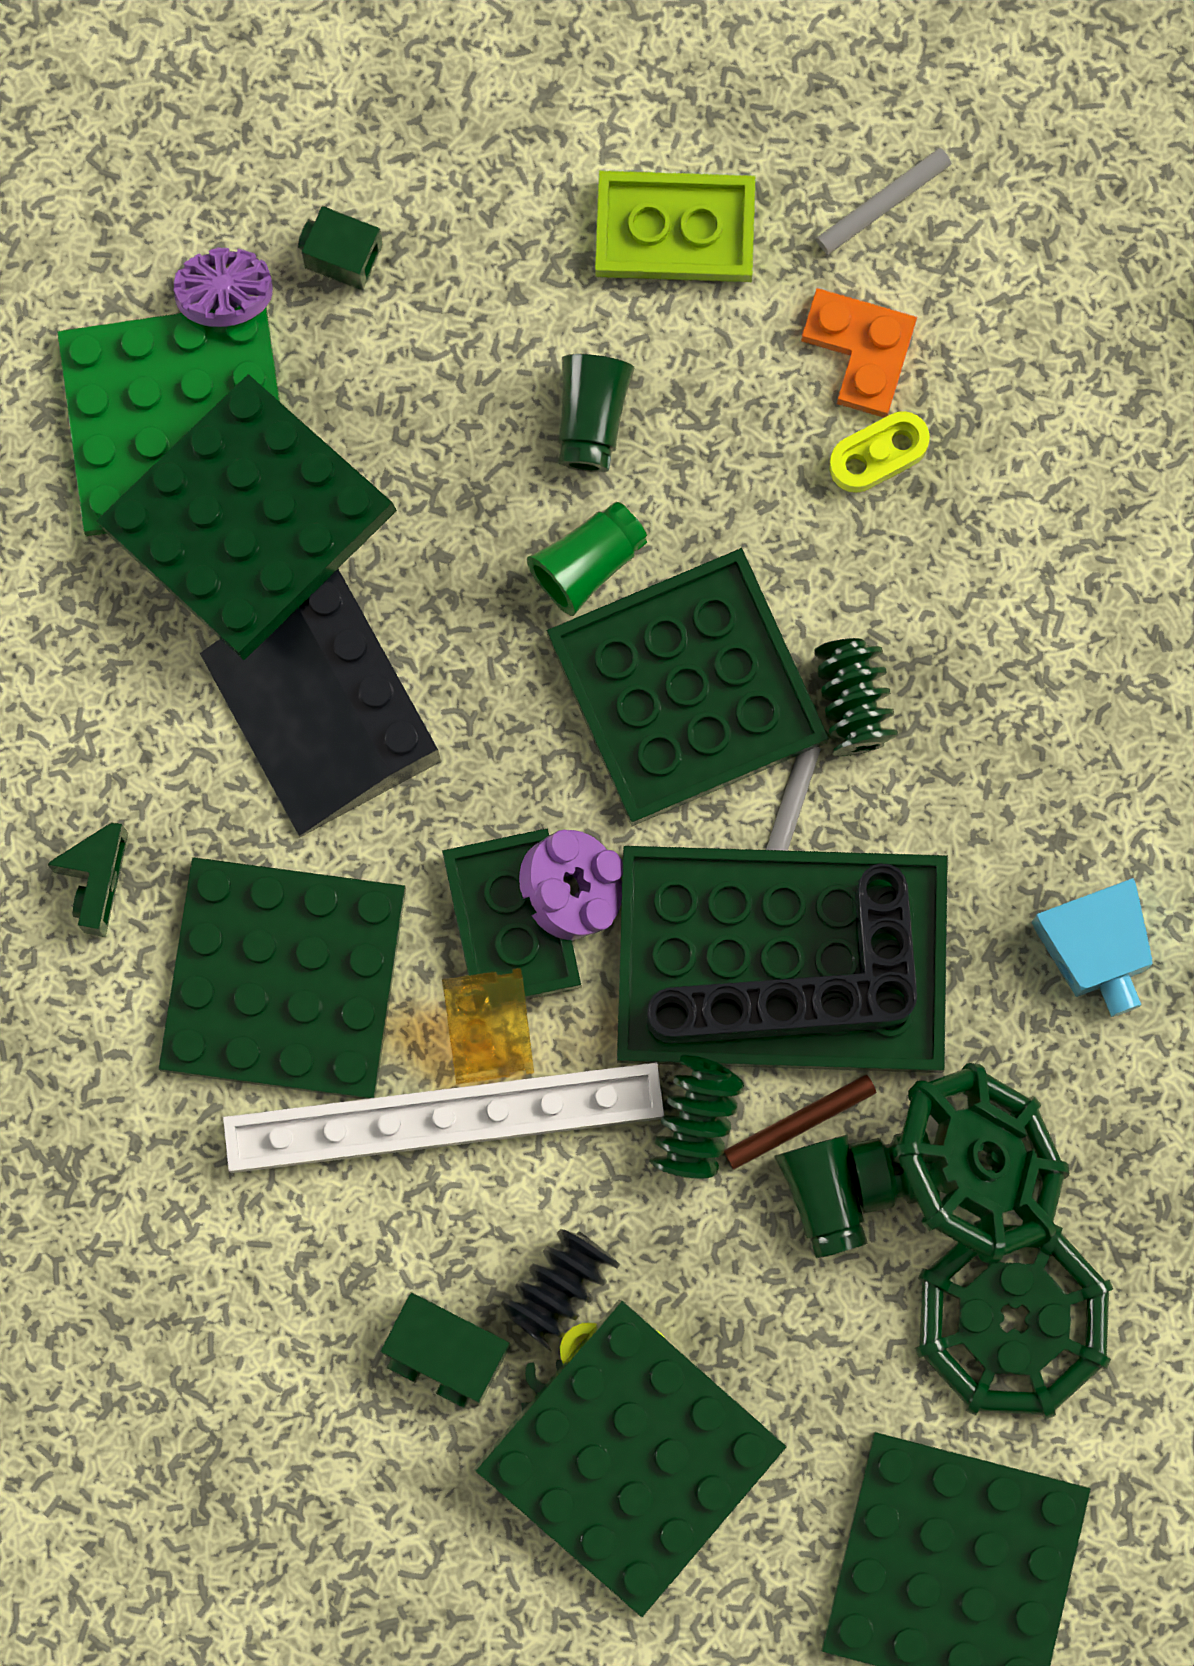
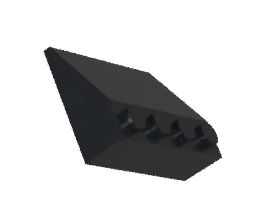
(324, 709)

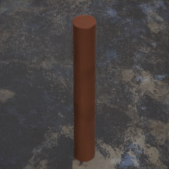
(800, 1121)

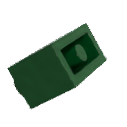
(445, 1350)

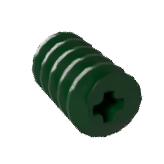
(854, 696)
(700, 1119)

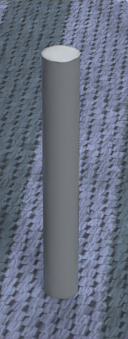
(883, 201)
(793, 800)

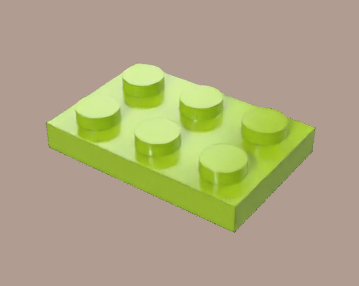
(675, 226)

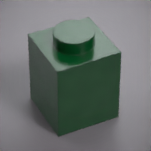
(340, 247)

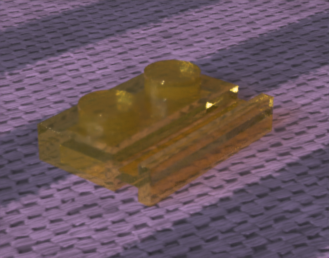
(487, 1026)

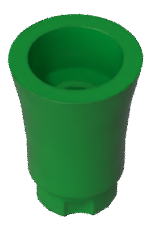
(587, 557)

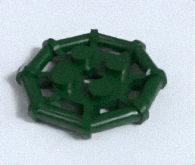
(962, 1176)
(1011, 1351)

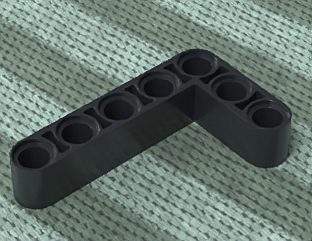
(807, 992)

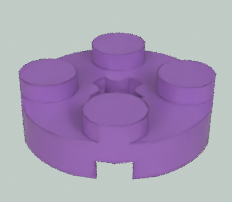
(598, 879)

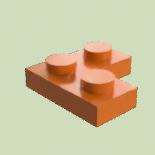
(872, 337)

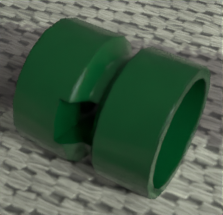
(874, 1174)

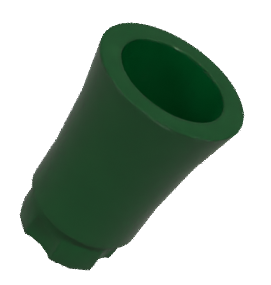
(591, 409)
(825, 1195)

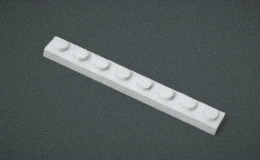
(443, 1118)

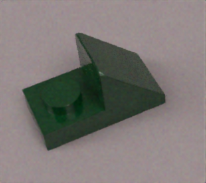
(100, 862)

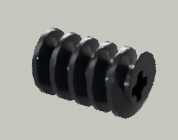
(558, 1286)

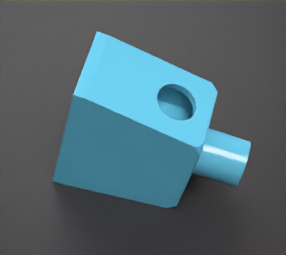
(1099, 944)

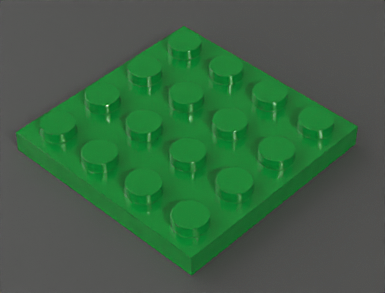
(143, 388)

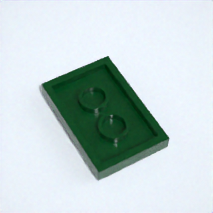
(499, 923)

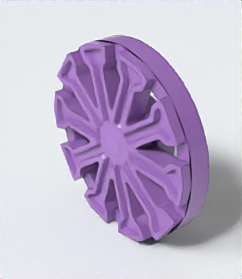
(223, 287)

